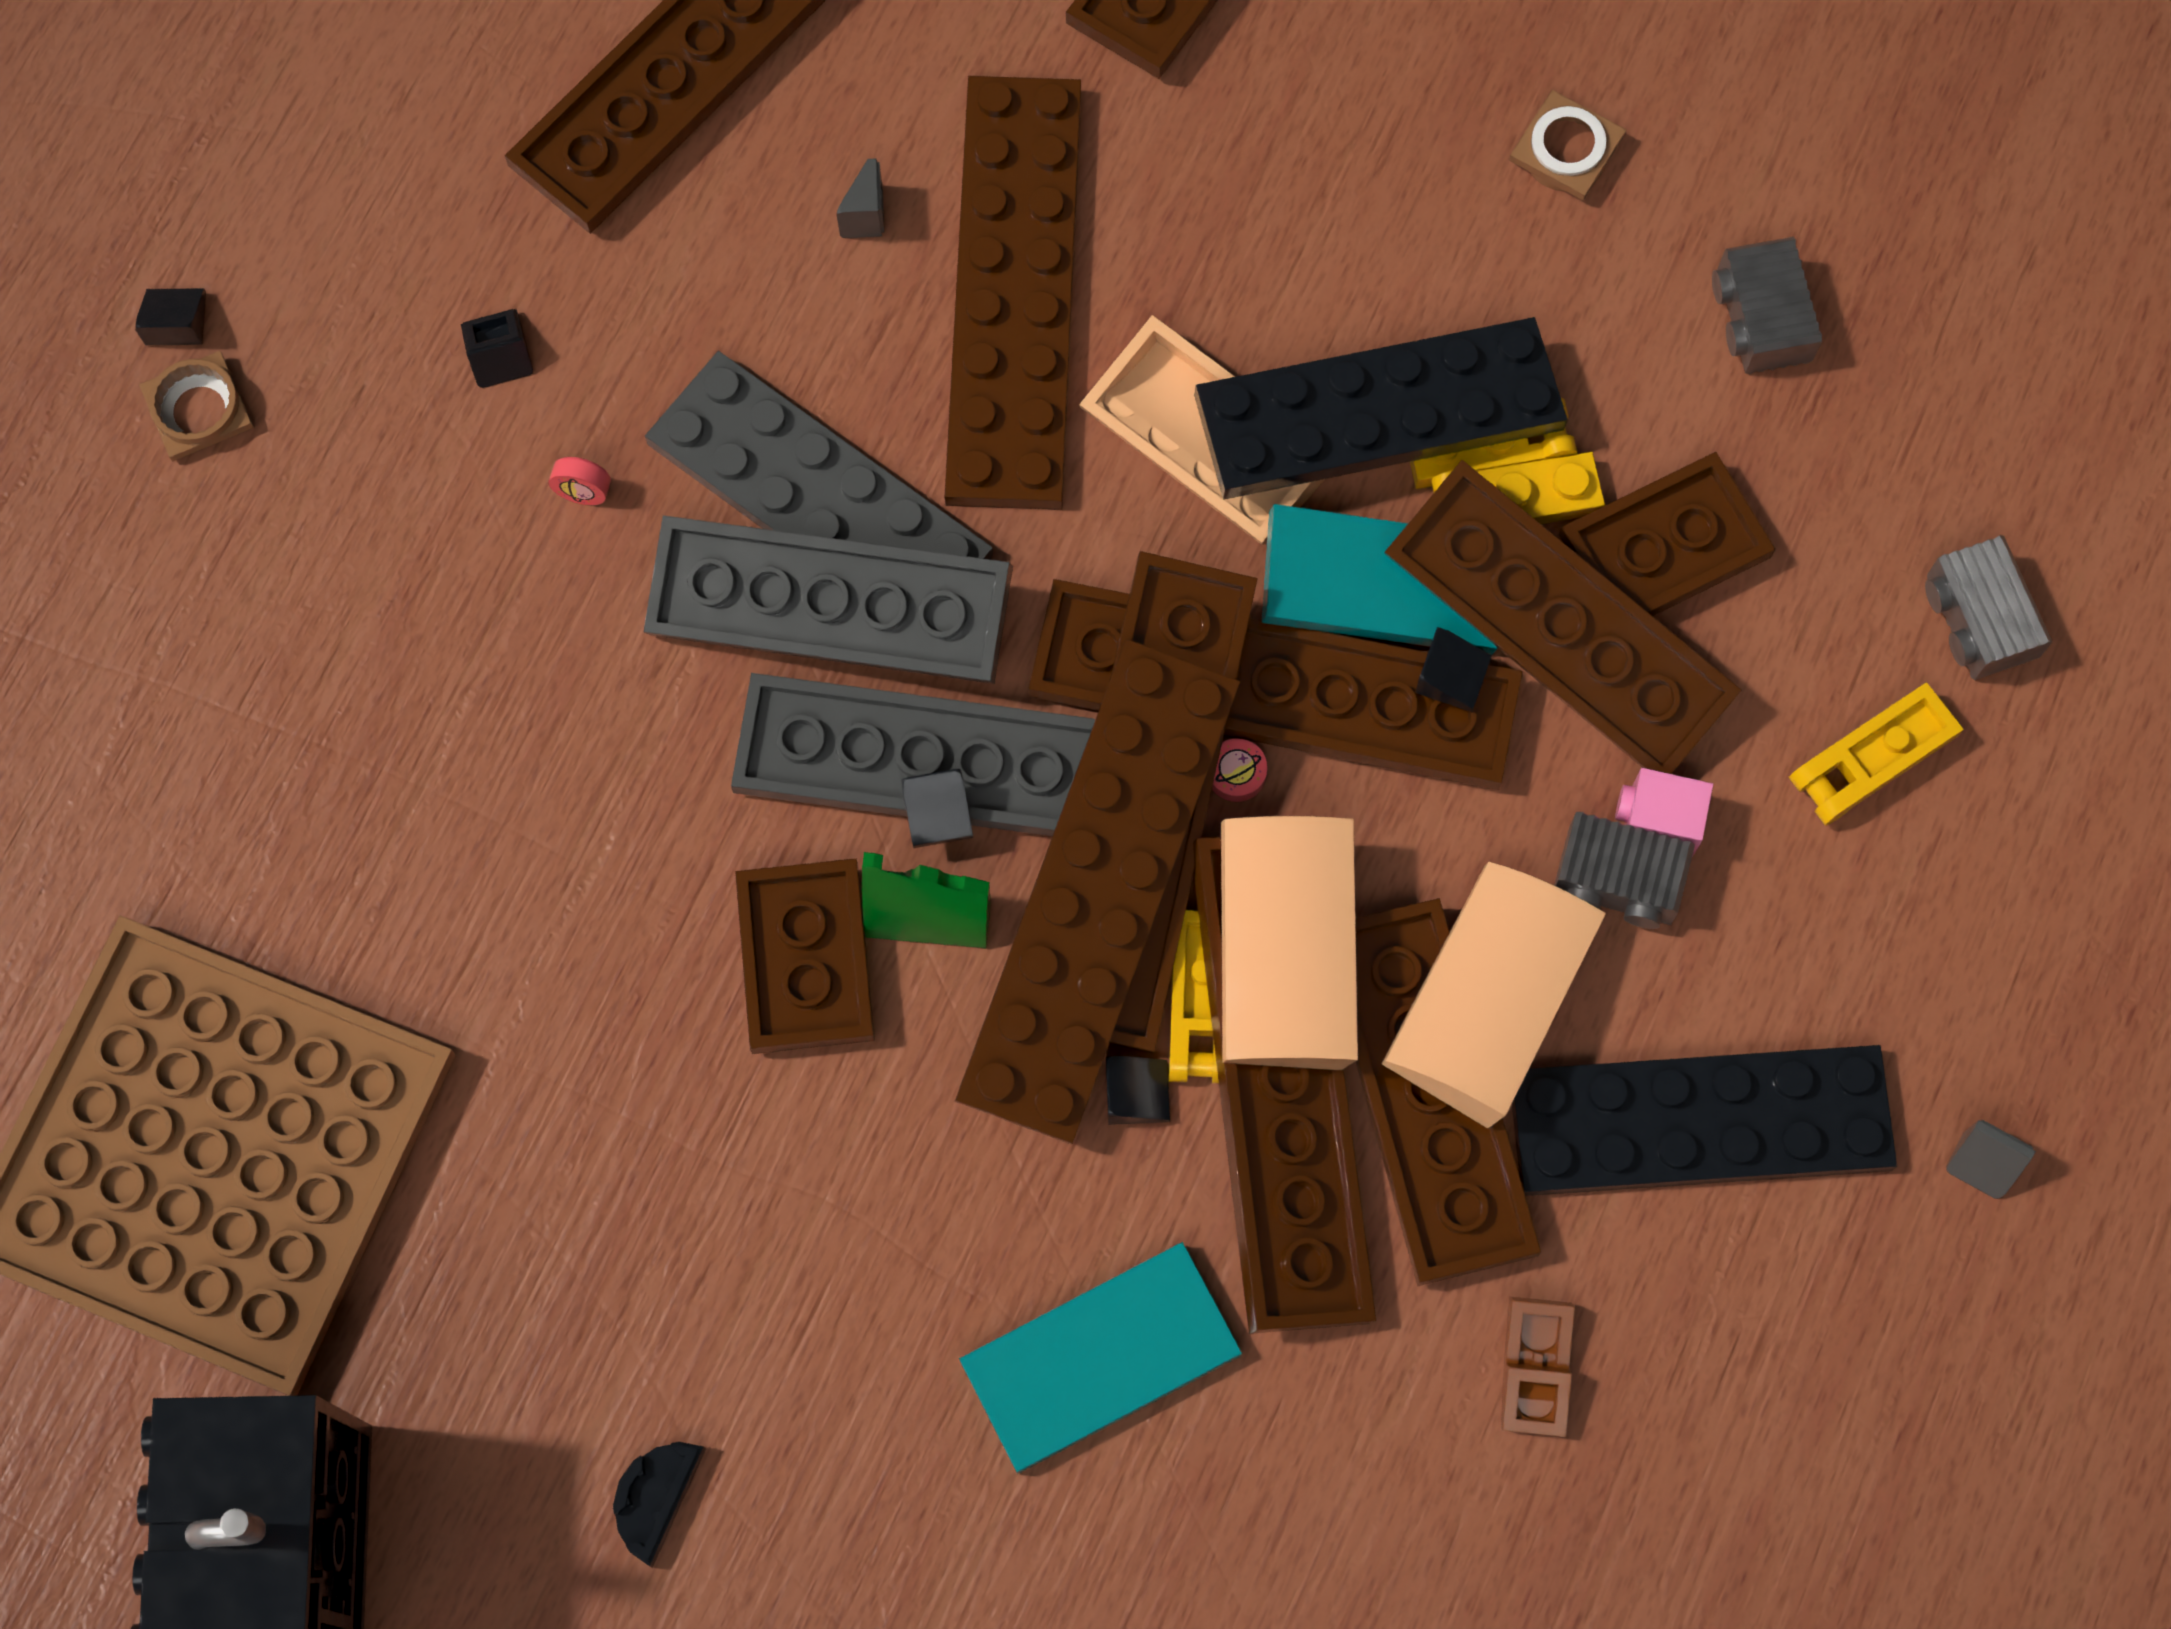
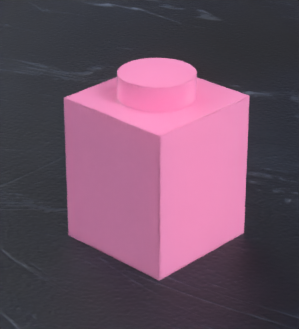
(1666, 805)

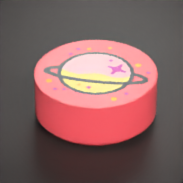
(579, 481)
(1239, 770)

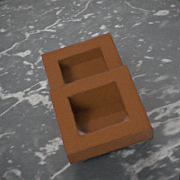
(1537, 1366)

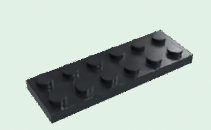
(1379, 407)
(1703, 1120)

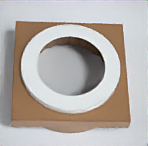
(1561, 176)
(165, 389)

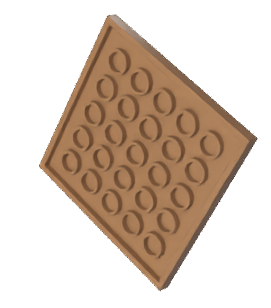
(210, 1154)

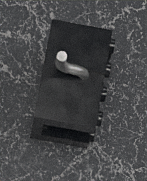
(253, 1514)

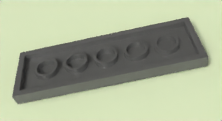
(793, 470)
(829, 599)
(859, 743)

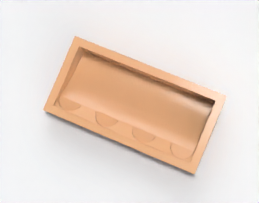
(1153, 408)
(1288, 942)
(1493, 992)

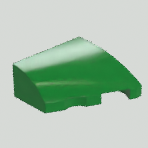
(924, 905)

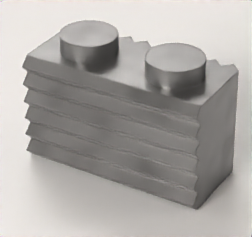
(1767, 305)
(1987, 608)
(1625, 869)

